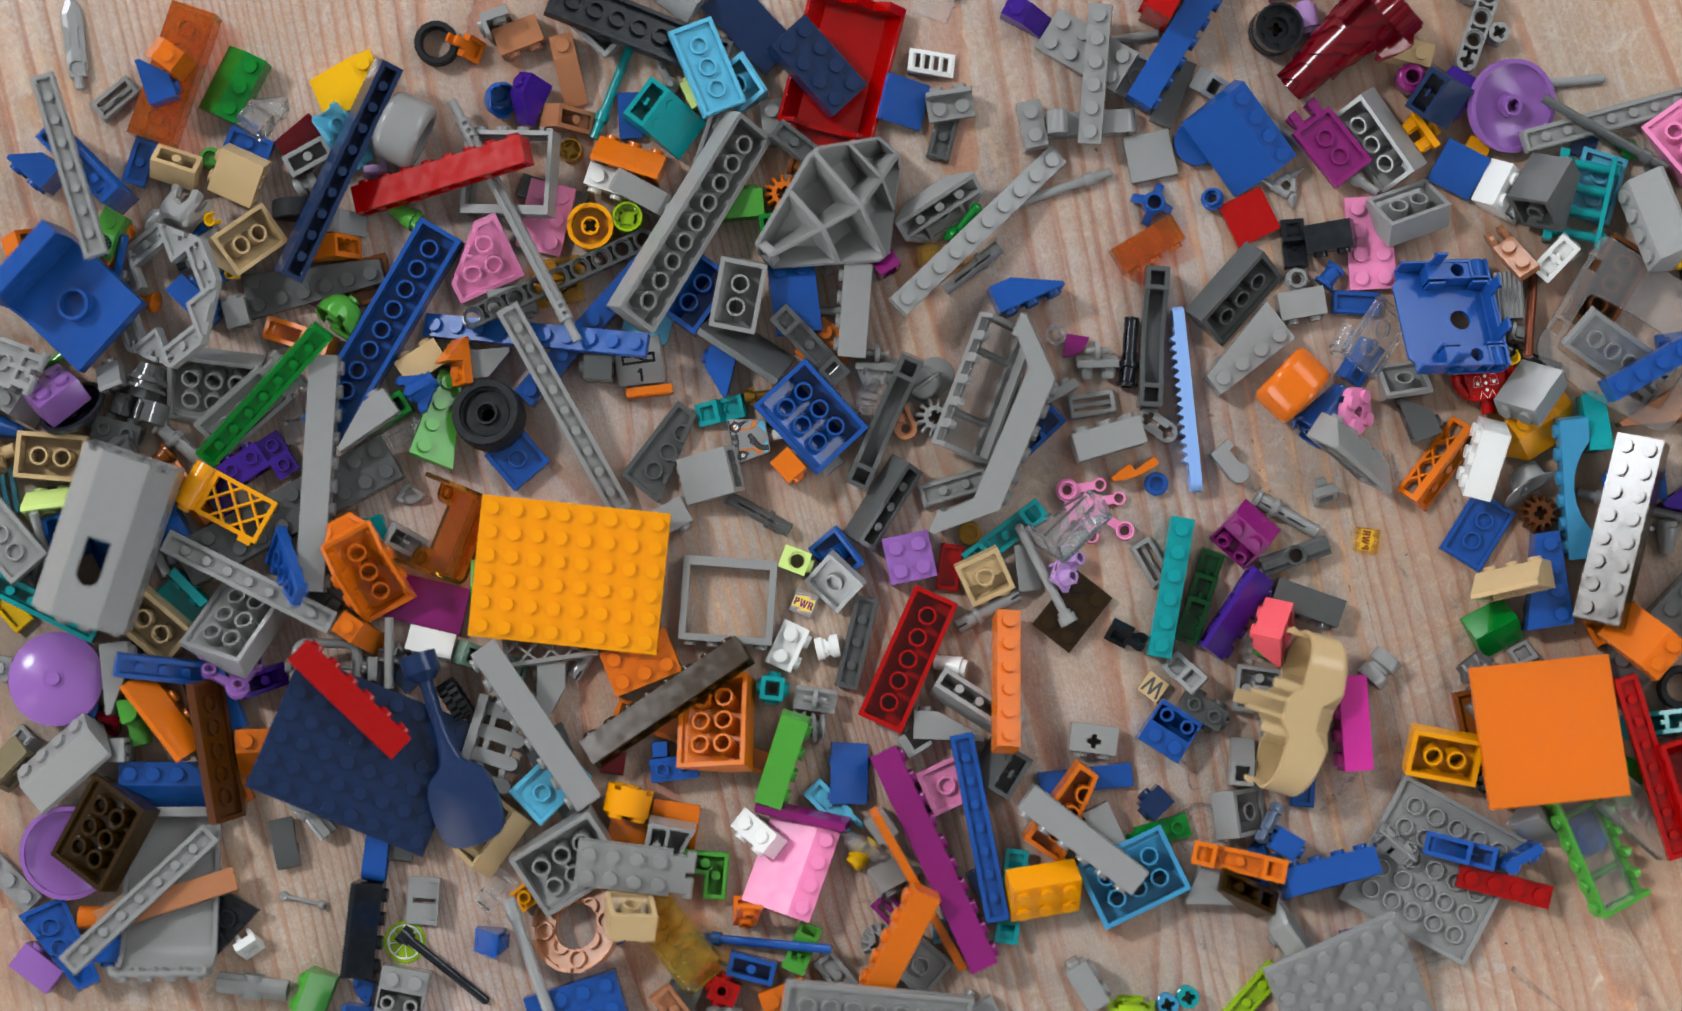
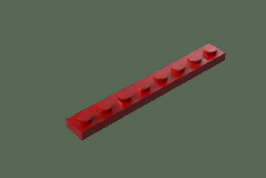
(1649, 762)

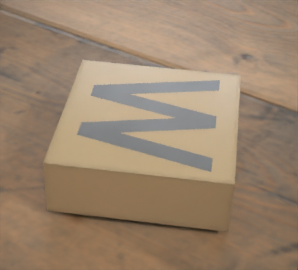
(1152, 686)

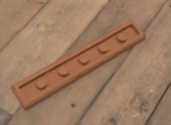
(187, 894)

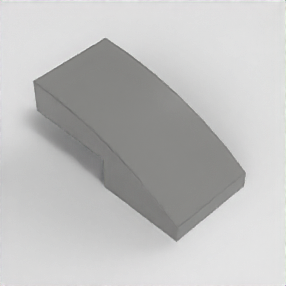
(1185, 673)

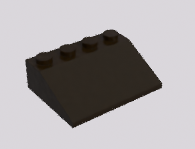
(105, 833)

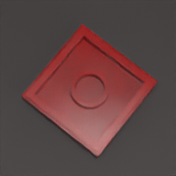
(1249, 217)

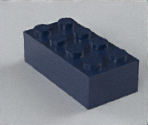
(816, 66)

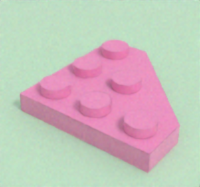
(485, 260)

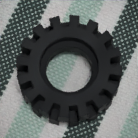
(455, 699)

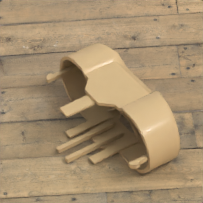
(1297, 712)

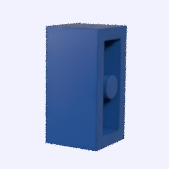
(660, 748)

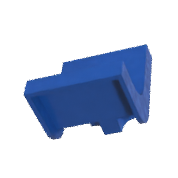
(64, 297)

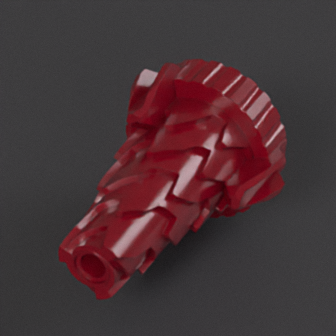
(1346, 37)

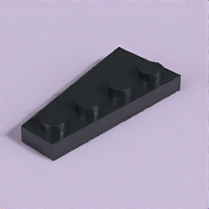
(233, 917)

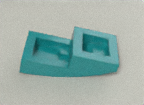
(721, 410)

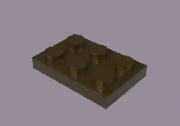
(1087, 603)

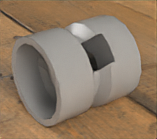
(1381, 665)

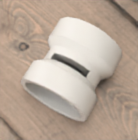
(827, 647)

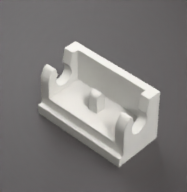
(1557, 257)
(424, 638)

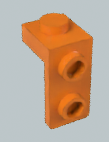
(744, 913)

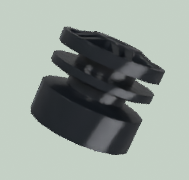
(1282, 18)

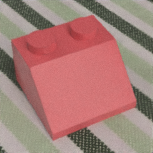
(1270, 631)

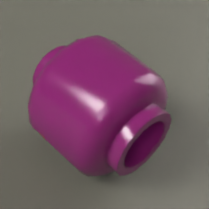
(1404, 74)

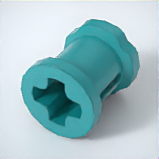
(1193, 999)

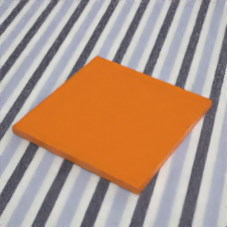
(1549, 732)

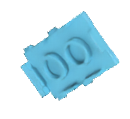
(329, 125)

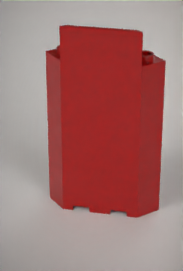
(868, 40)

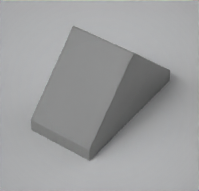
(403, 539)

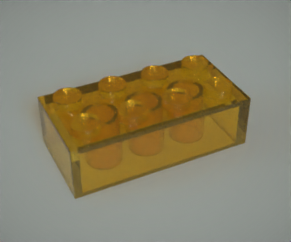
(684, 946)

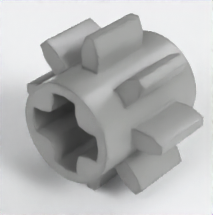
(399, 653)

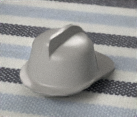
(932, 380)
(1525, 481)

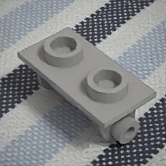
(1403, 850)

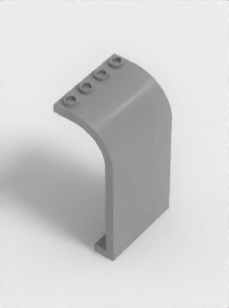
(182, 940)

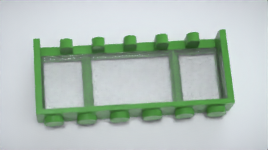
(1597, 857)

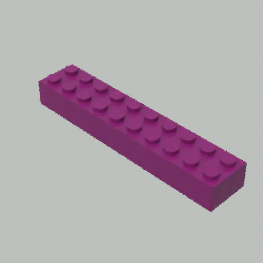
(935, 862)

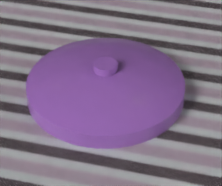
(1508, 101)
(56, 678)
(41, 868)

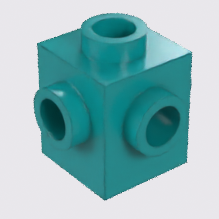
(763, 684)

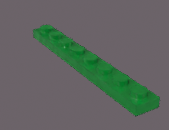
(264, 394)

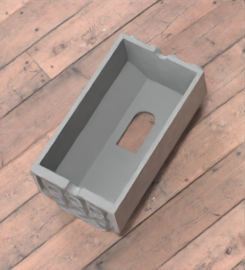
(120, 502)

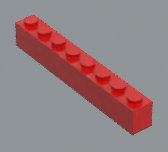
(442, 175)

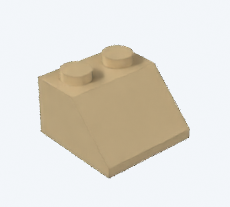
(630, 916)

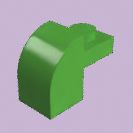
(798, 961)

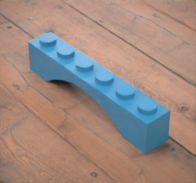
(1571, 438)

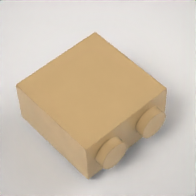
(238, 175)

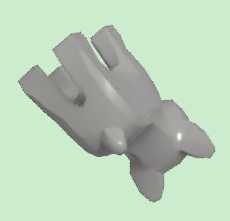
(178, 212)

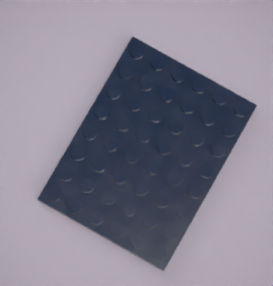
(336, 772)

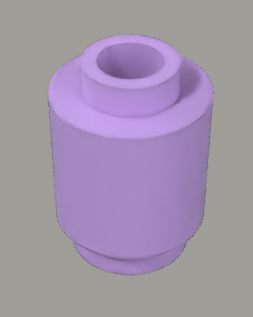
(1310, 16)

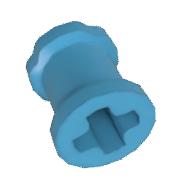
(1160, 1000)

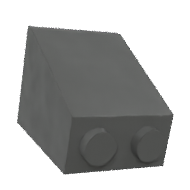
(1545, 191)

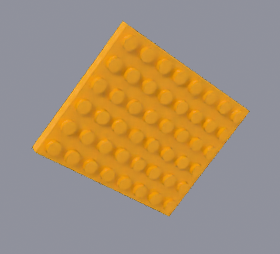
(569, 574)

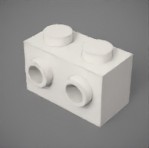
(598, 180)
(758, 833)

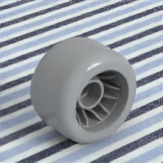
(403, 129)

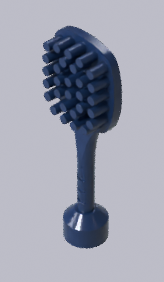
(462, 791)

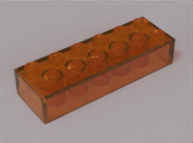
(194, 34)

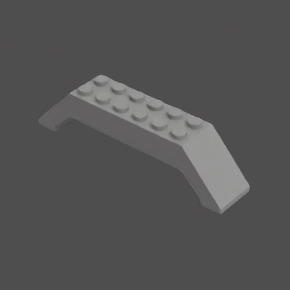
(1015, 437)

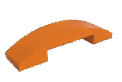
(1240, 861)

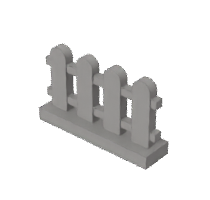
(479, 729)

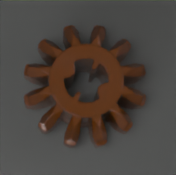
(1531, 507)

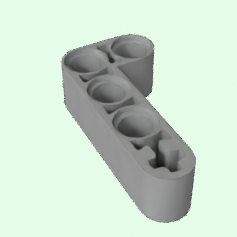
(1475, 30)
(1065, 124)

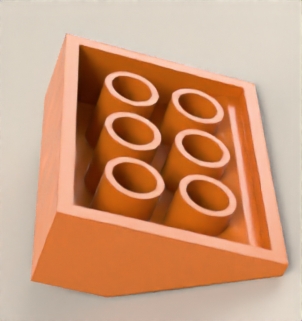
(719, 729)

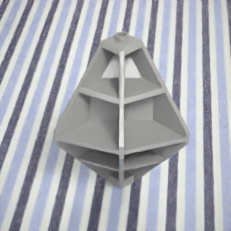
(835, 208)

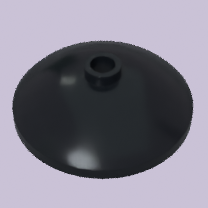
(82, 416)

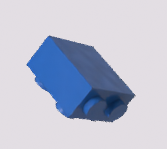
(185, 288)

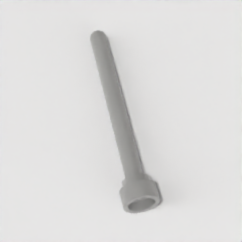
(1065, 615)

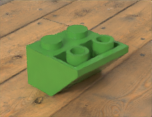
(315, 990)

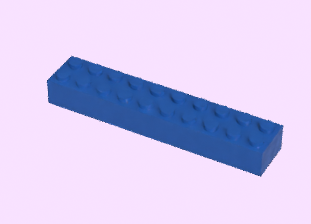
(394, 313)

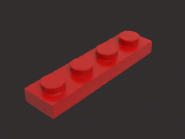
(1504, 886)

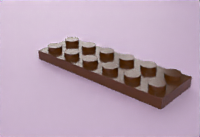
(215, 751)

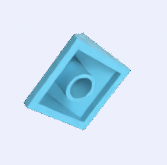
(749, 81)

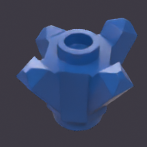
(1152, 204)
(419, 389)

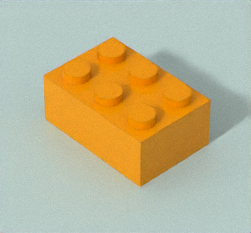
(1442, 755)
(1043, 890)

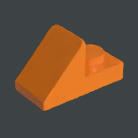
(459, 358)

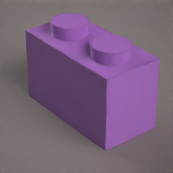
(37, 967)

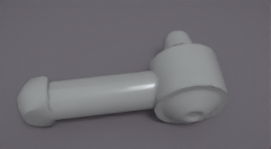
(668, 81)

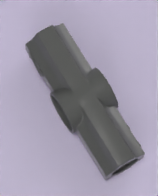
(1308, 550)

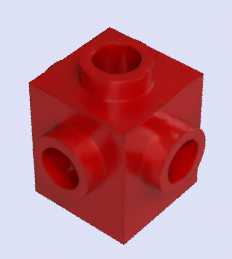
(723, 998)

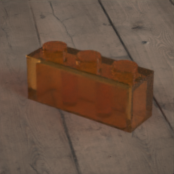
(1147, 246)

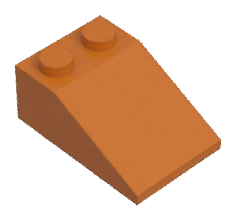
(1644, 643)

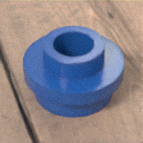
(1208, 194)

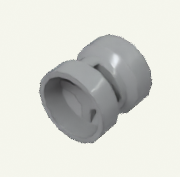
(305, 185)

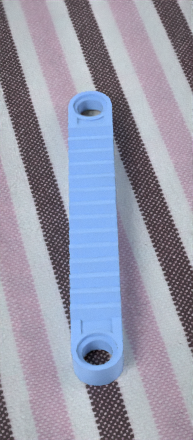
(1186, 399)

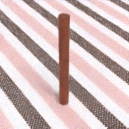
(1530, 316)

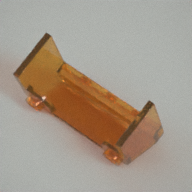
(455, 537)

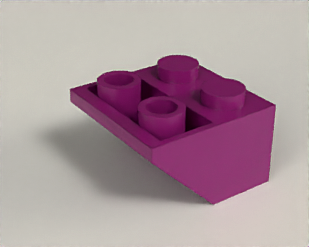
(1245, 534)

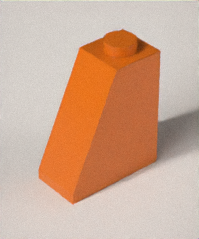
(170, 58)
(338, 248)
(359, 632)

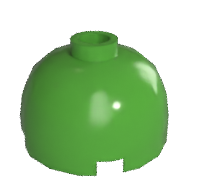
(340, 312)

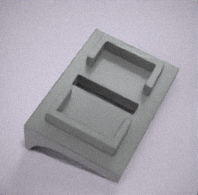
(423, 912)

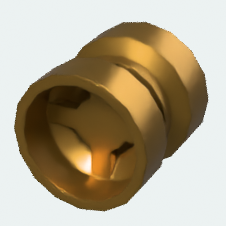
(570, 147)

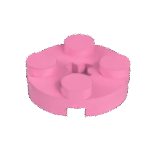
(1356, 408)

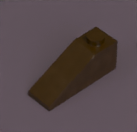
(1247, 894)

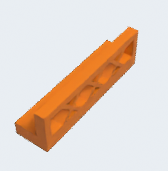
(1443, 468)

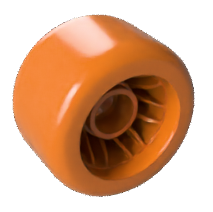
(1293, 385)

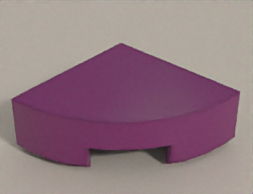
(1073, 345)

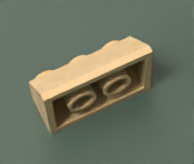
(246, 240)
(1513, 580)
(489, 855)

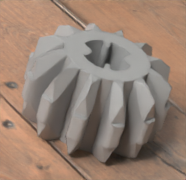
(928, 413)

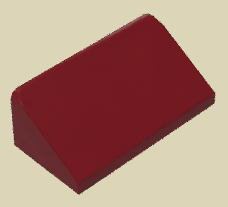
(297, 135)

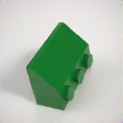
(234, 84)

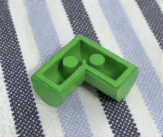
(137, 727)
(715, 870)

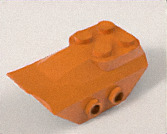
(364, 568)

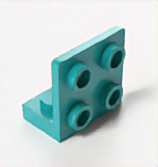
(183, 595)

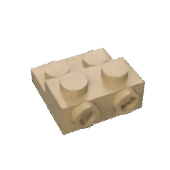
(984, 576)

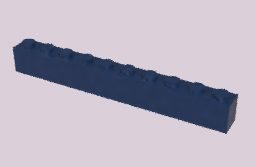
(338, 170)

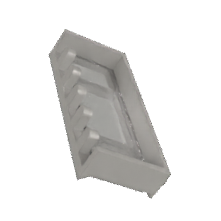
(981, 390)

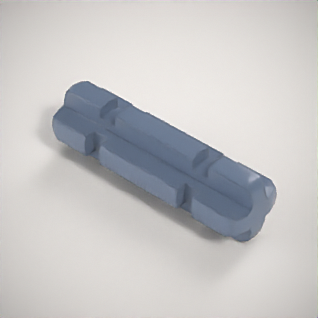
(1269, 822)

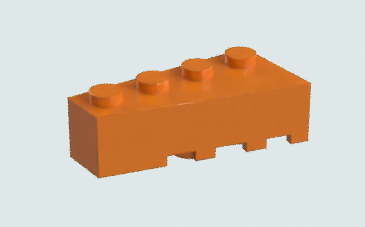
(1074, 793)

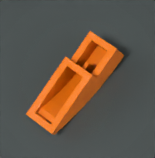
(288, 333)

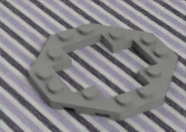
(201, 307)

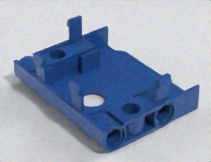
(1427, 297)

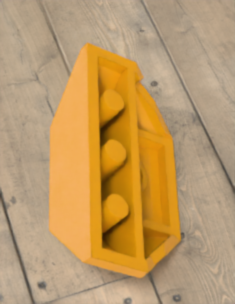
(1531, 440)

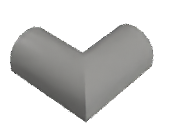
(1253, 676)

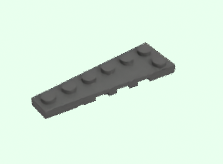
(274, 293)

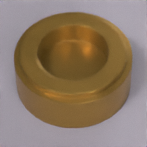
(969, 533)

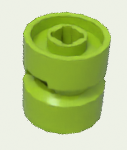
(627, 218)

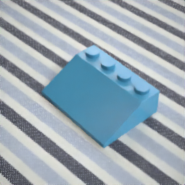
(1160, 885)

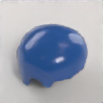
(498, 100)

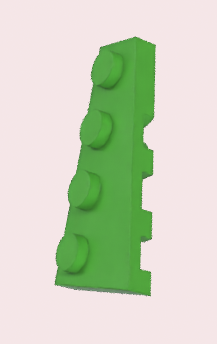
(436, 433)

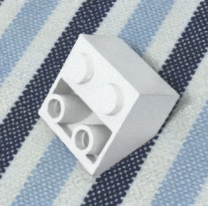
(1494, 188)

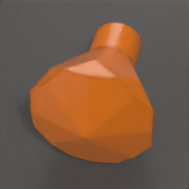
(154, 302)

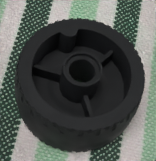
(477, 403)

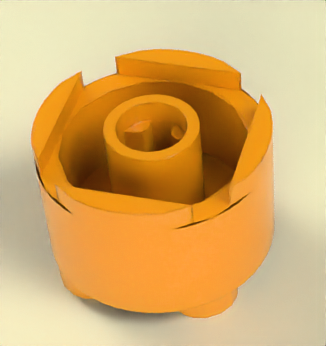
(590, 212)
(627, 800)

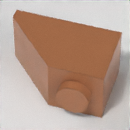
(567, 119)

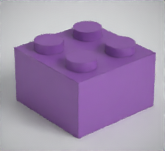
(57, 395)
(909, 557)

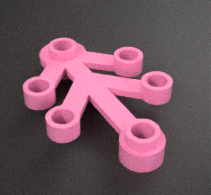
(1076, 489)

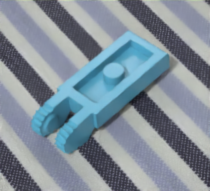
(818, 797)

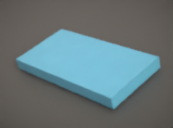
(707, 67)

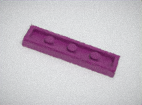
(806, 816)

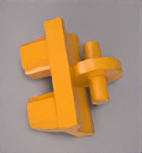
(1428, 140)

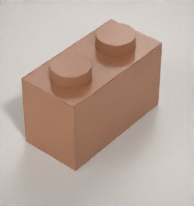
(519, 37)

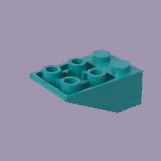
(664, 118)

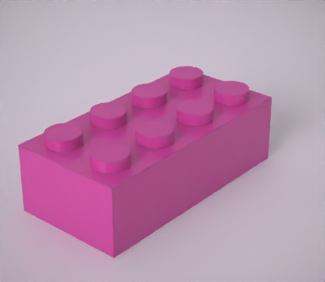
(1353, 727)

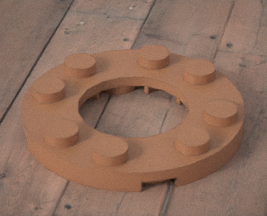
(573, 960)

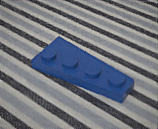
(286, 566)
(56, 932)

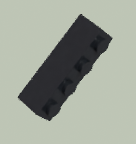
(363, 929)

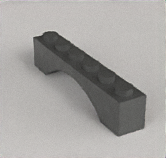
(1152, 337)
(884, 420)

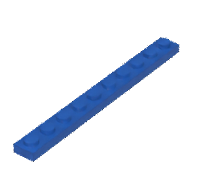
(550, 336)

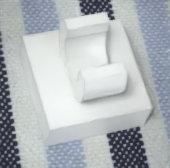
(248, 945)

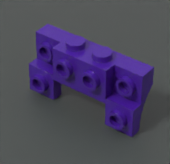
(252, 462)

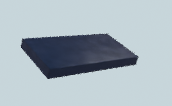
(749, 27)

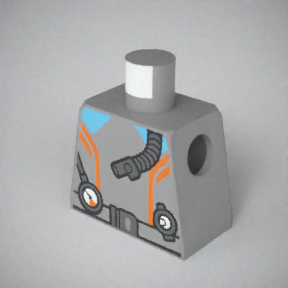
(751, 438)

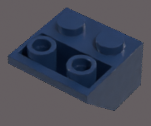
(1439, 97)

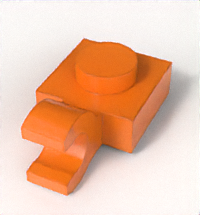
(469, 46)

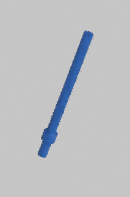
(718, 939)

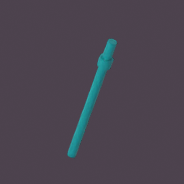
(602, 115)

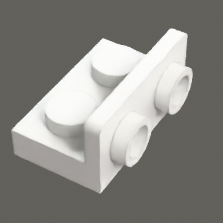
(788, 646)

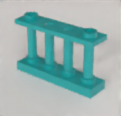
(1613, 172)

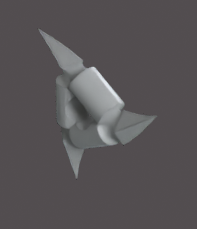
(1286, 177)

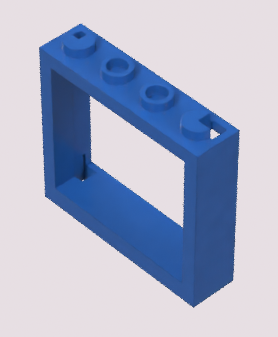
(100, 178)

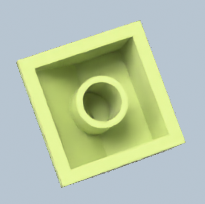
(44, 501)

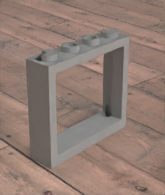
(548, 209)
(714, 640)

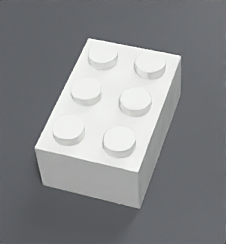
(1483, 458)

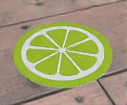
(399, 952)

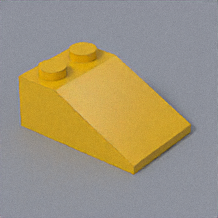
(342, 81)

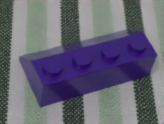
(1235, 613)

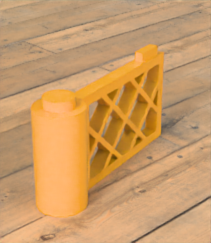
(197, 491)

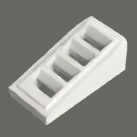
(913, 53)

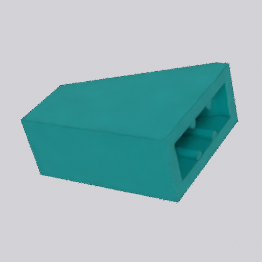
(1599, 424)

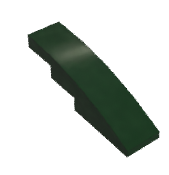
(1199, 596)

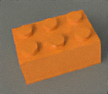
(635, 670)

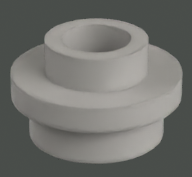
(1296, 272)

